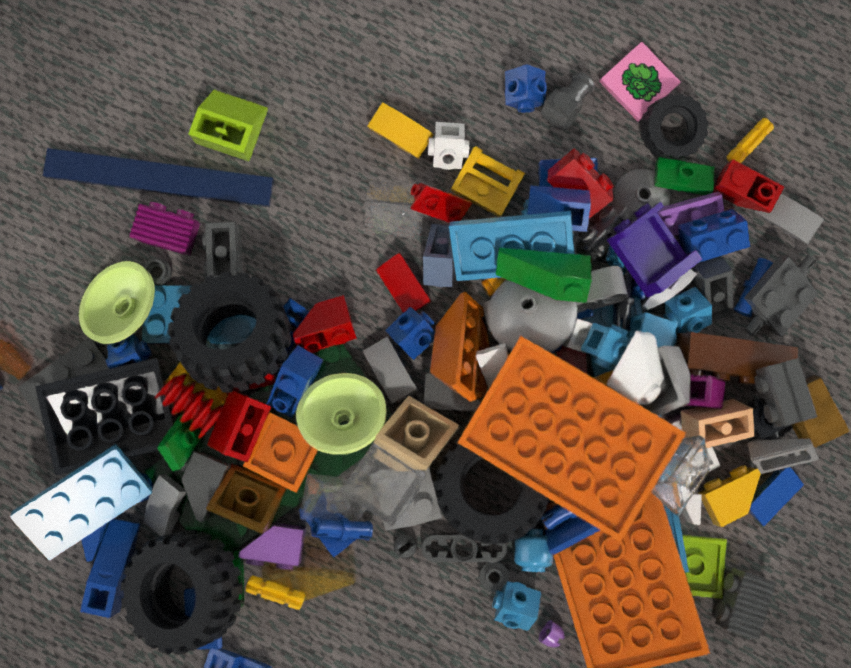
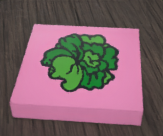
(639, 81)

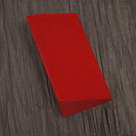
(403, 284)

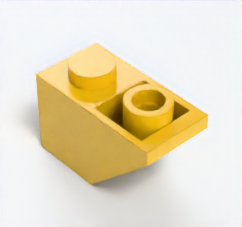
(731, 497)

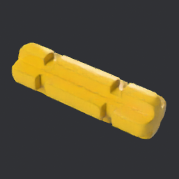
(751, 140)
(275, 592)

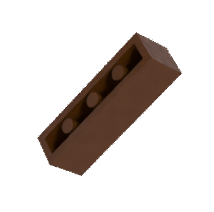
(730, 356)

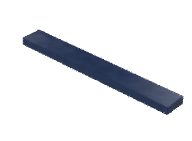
(158, 177)

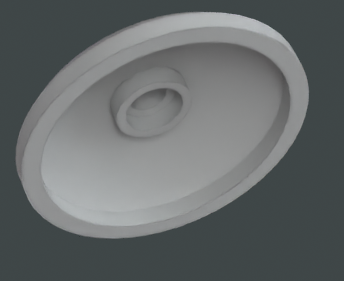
(544, 324)

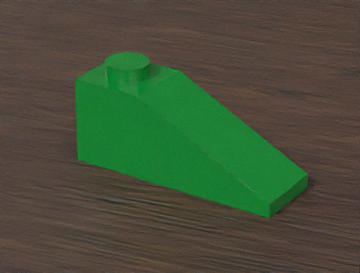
(548, 273)

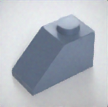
(438, 258)

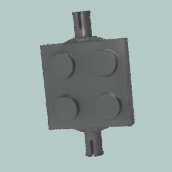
(781, 295)

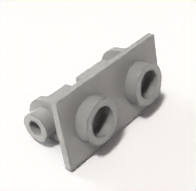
(595, 238)

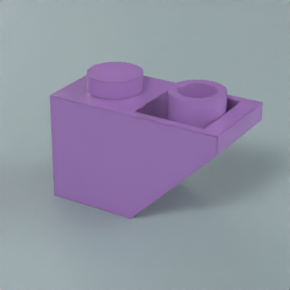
(279, 545)

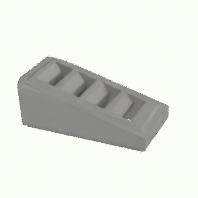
(781, 454)

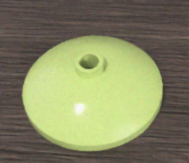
(117, 302)
(337, 400)

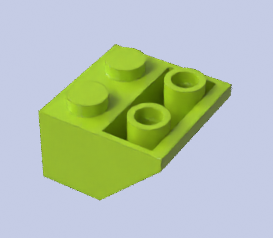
(228, 124)

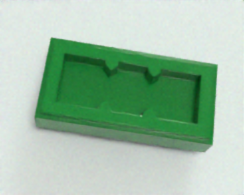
(684, 176)
(179, 443)

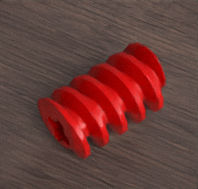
(190, 403)

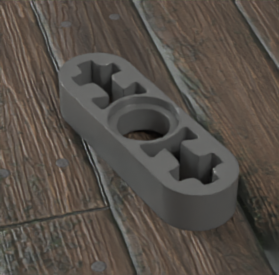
(441, 555)

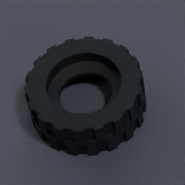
(696, 126)

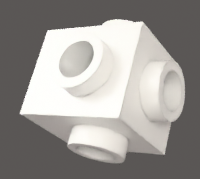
(448, 145)

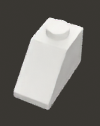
(639, 370)

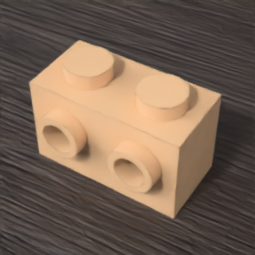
(719, 425)

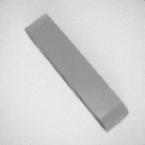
(605, 289)

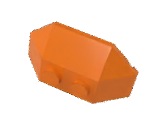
(455, 346)

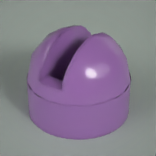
(555, 633)

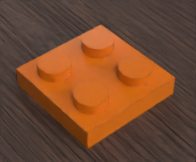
(281, 453)

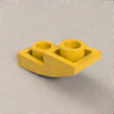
(400, 130)

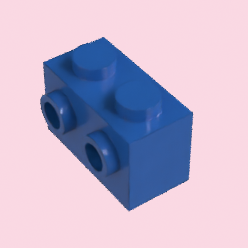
(715, 234)

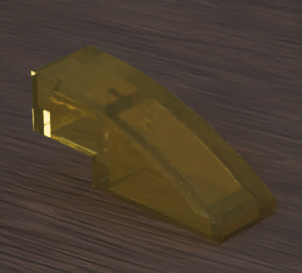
(311, 580)

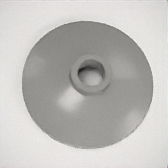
(629, 186)

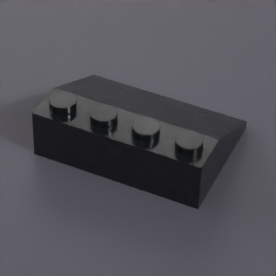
(102, 410)

